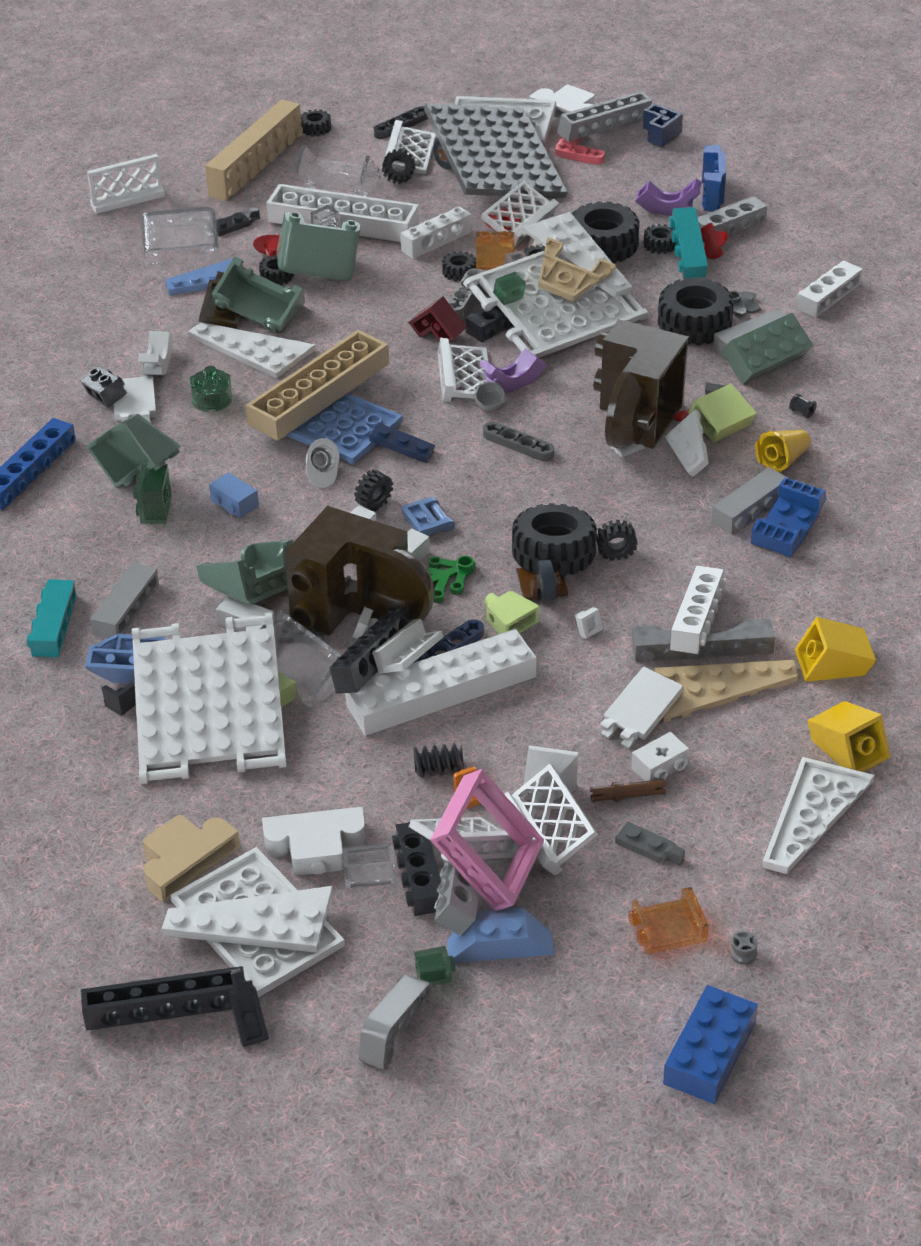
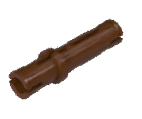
(627, 790)

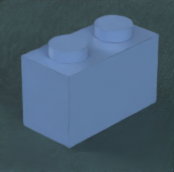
(233, 495)

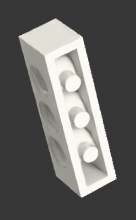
(436, 232)
(829, 288)

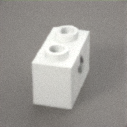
(660, 758)

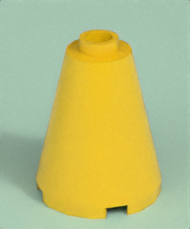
(781, 448)

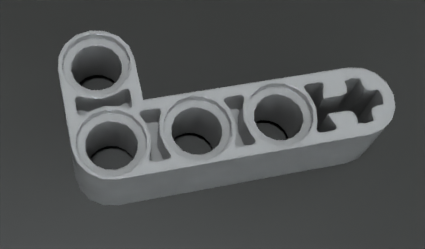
(463, 299)
(390, 1020)

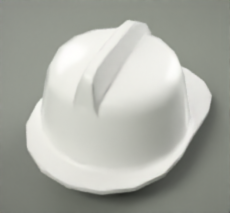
(322, 462)

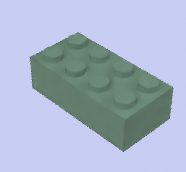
(767, 348)

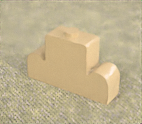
(183, 852)

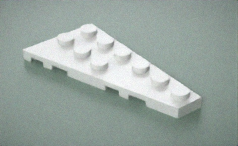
(539, 111)
(577, 248)
(257, 350)
(812, 807)
(274, 920)

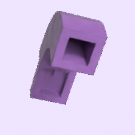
(662, 202)
(518, 374)

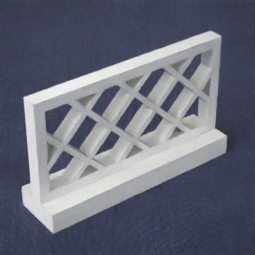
(398, 138)
(126, 196)
(538, 214)
(449, 371)
(481, 835)
(547, 853)

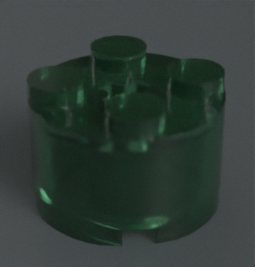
(211, 389)

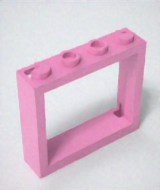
(462, 856)

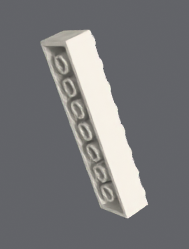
(376, 216)
(442, 682)

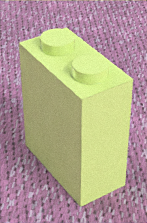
(723, 412)

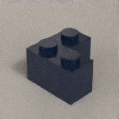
(662, 124)

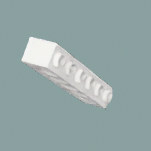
(698, 610)

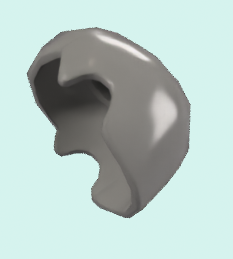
(489, 396)

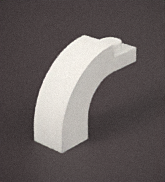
(158, 353)

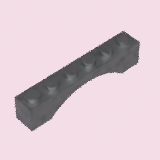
(750, 637)

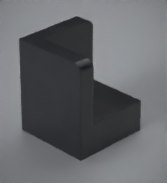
(121, 699)

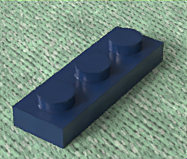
(402, 442)

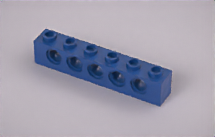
(34, 458)

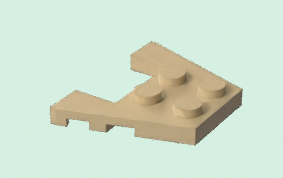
(566, 278)

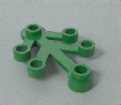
(461, 567)

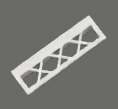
(405, 647)

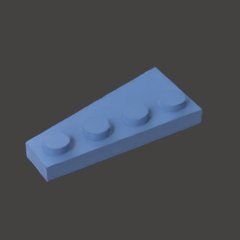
(195, 279)

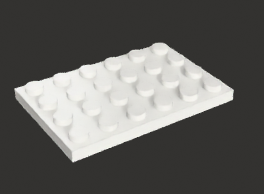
(251, 877)

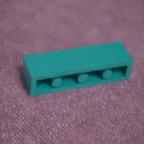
(688, 242)
(52, 618)

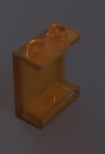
(492, 248)
(669, 923)

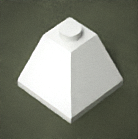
(564, 763)

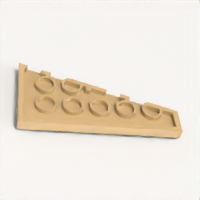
(723, 683)

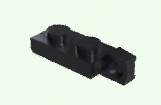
(237, 221)
(246, 1009)

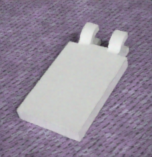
(139, 399)
(640, 706)

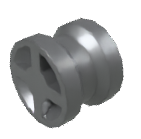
(740, 942)

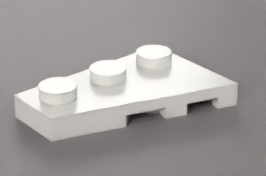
(688, 443)

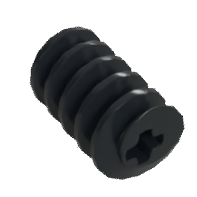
(438, 759)

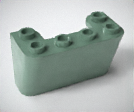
(129, 446)

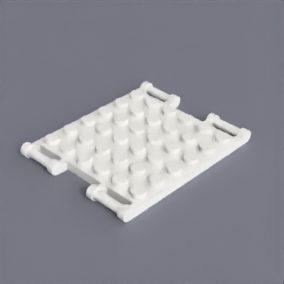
(548, 319)
(207, 699)

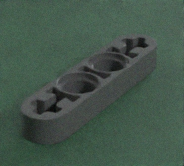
(539, 449)

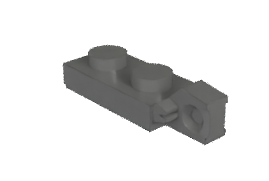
(649, 844)

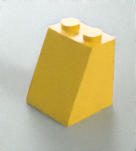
(834, 651)
(851, 736)

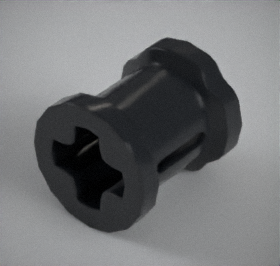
(802, 405)

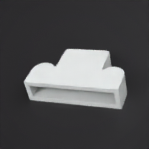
(567, 99)
(314, 838)

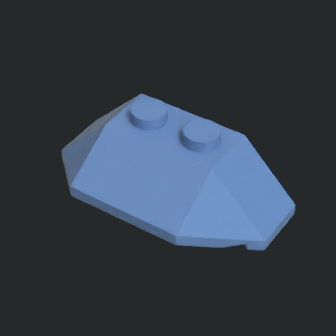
(114, 658)
(501, 936)

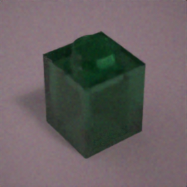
(509, 288)
(434, 965)

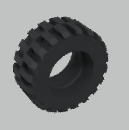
(611, 227)
(695, 309)
(556, 535)

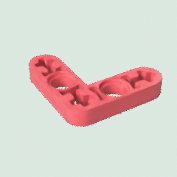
(571, 151)

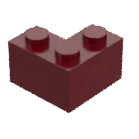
(439, 319)

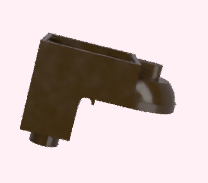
(640, 382)
(385, 571)

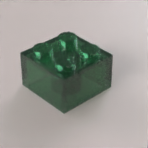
(153, 495)

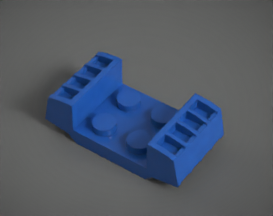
(713, 177)
(789, 517)

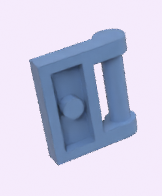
(423, 521)

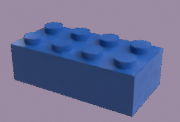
(710, 1044)

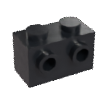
(104, 386)

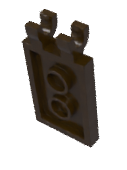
(213, 314)

